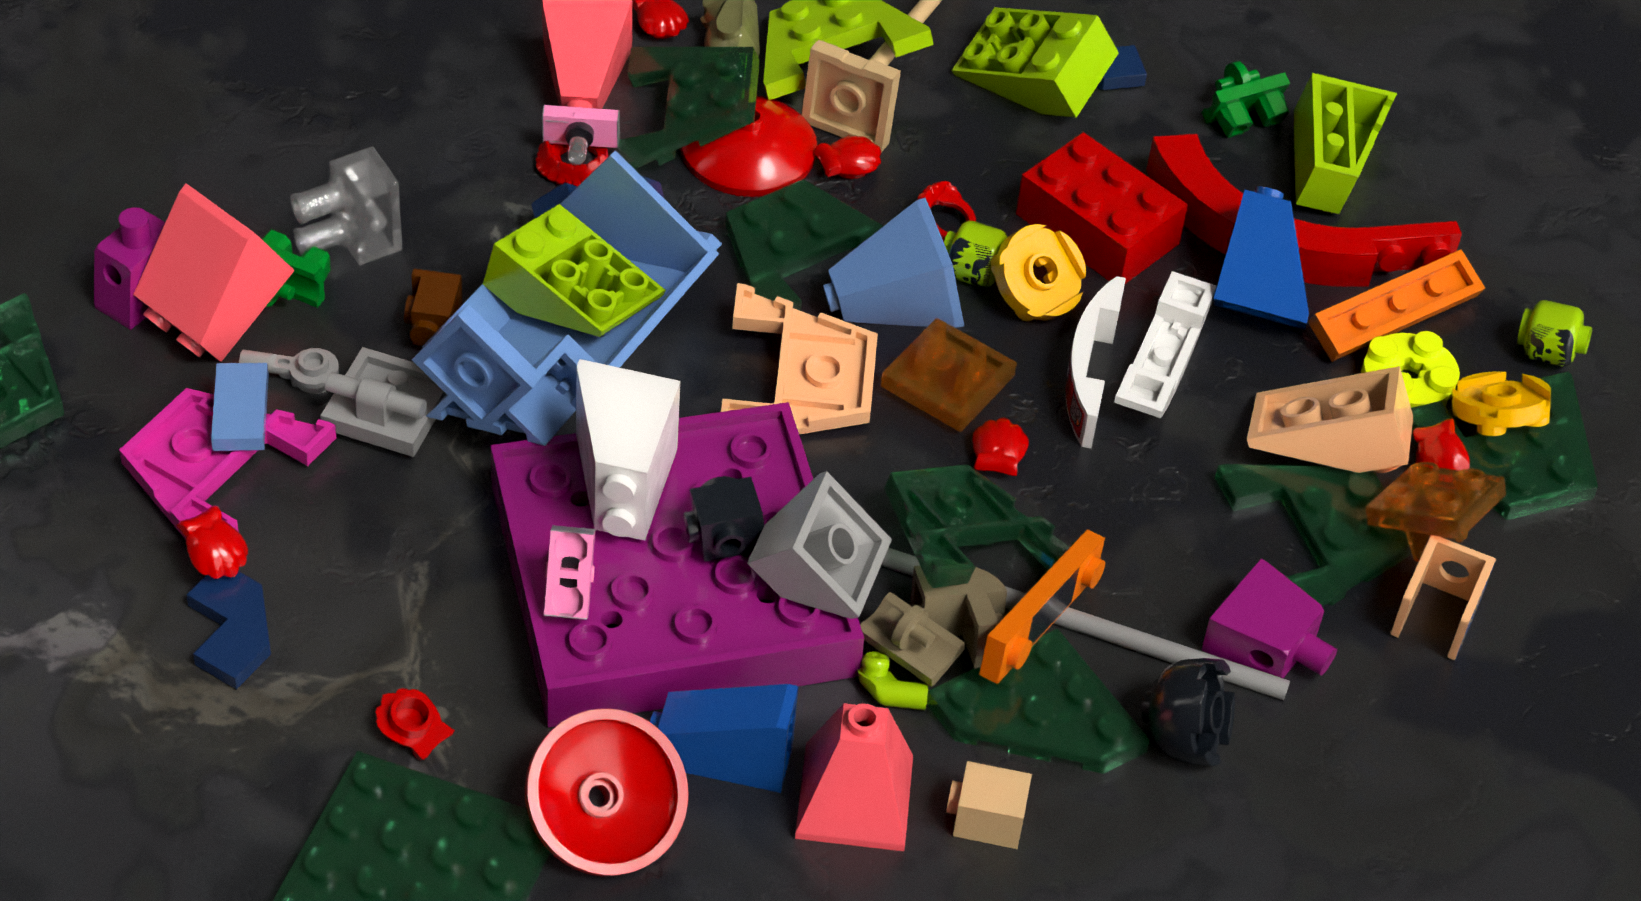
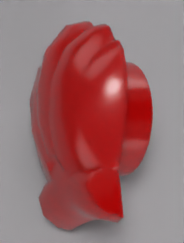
(660, 17)
(849, 157)
(999, 446)
(1441, 446)
(214, 544)
(412, 721)

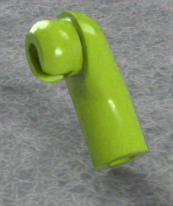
(886, 688)

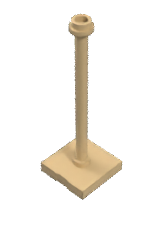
(855, 93)

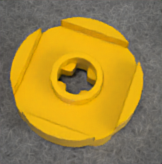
(1017, 281)
(1501, 404)

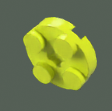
(1420, 354)

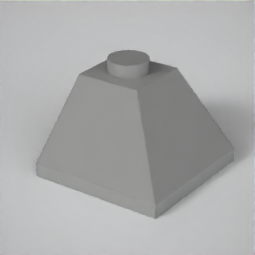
(821, 549)

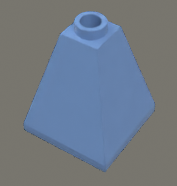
(898, 275)

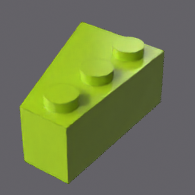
(1334, 137)

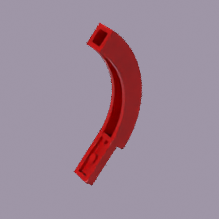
(1326, 252)

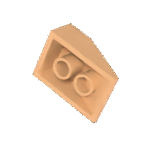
(1338, 422)

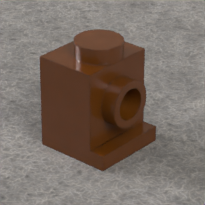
(433, 302)

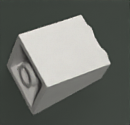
(625, 443)

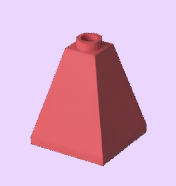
(586, 47)
(856, 781)

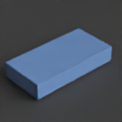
(240, 406)

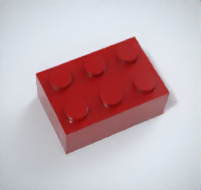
(1104, 206)

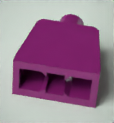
(120, 264)
(1269, 625)

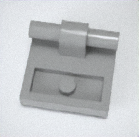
(382, 402)

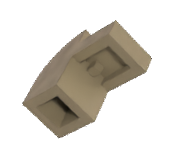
(963, 609)

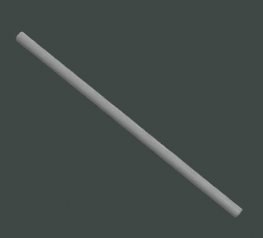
(1126, 636)

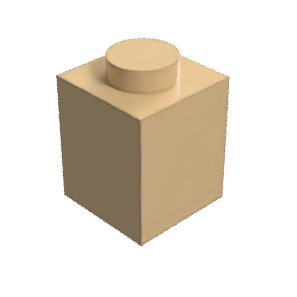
(989, 804)

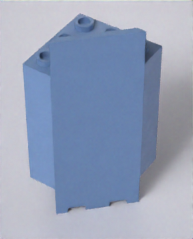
(522, 370)

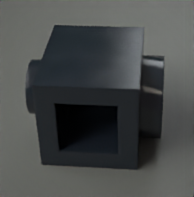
(724, 517)

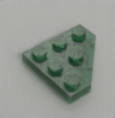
(1042, 710)

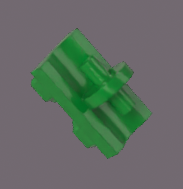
(1245, 92)
(310, 271)

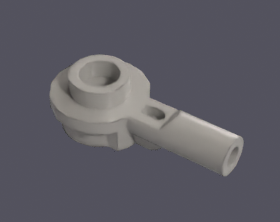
(305, 370)

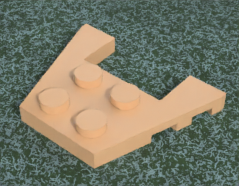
(822, 362)

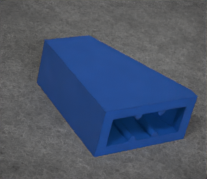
(1264, 262)
(733, 732)

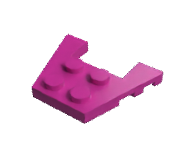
(176, 457)

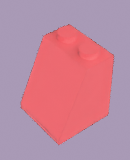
(208, 276)

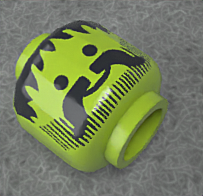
(972, 252)
(1554, 333)

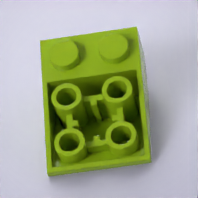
(1039, 58)
(567, 275)

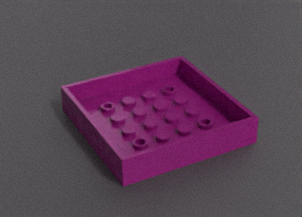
(676, 616)

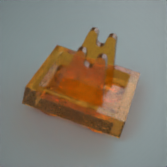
(948, 374)
(1435, 503)

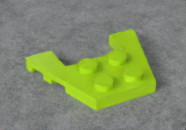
(838, 22)

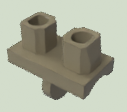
(912, 639)

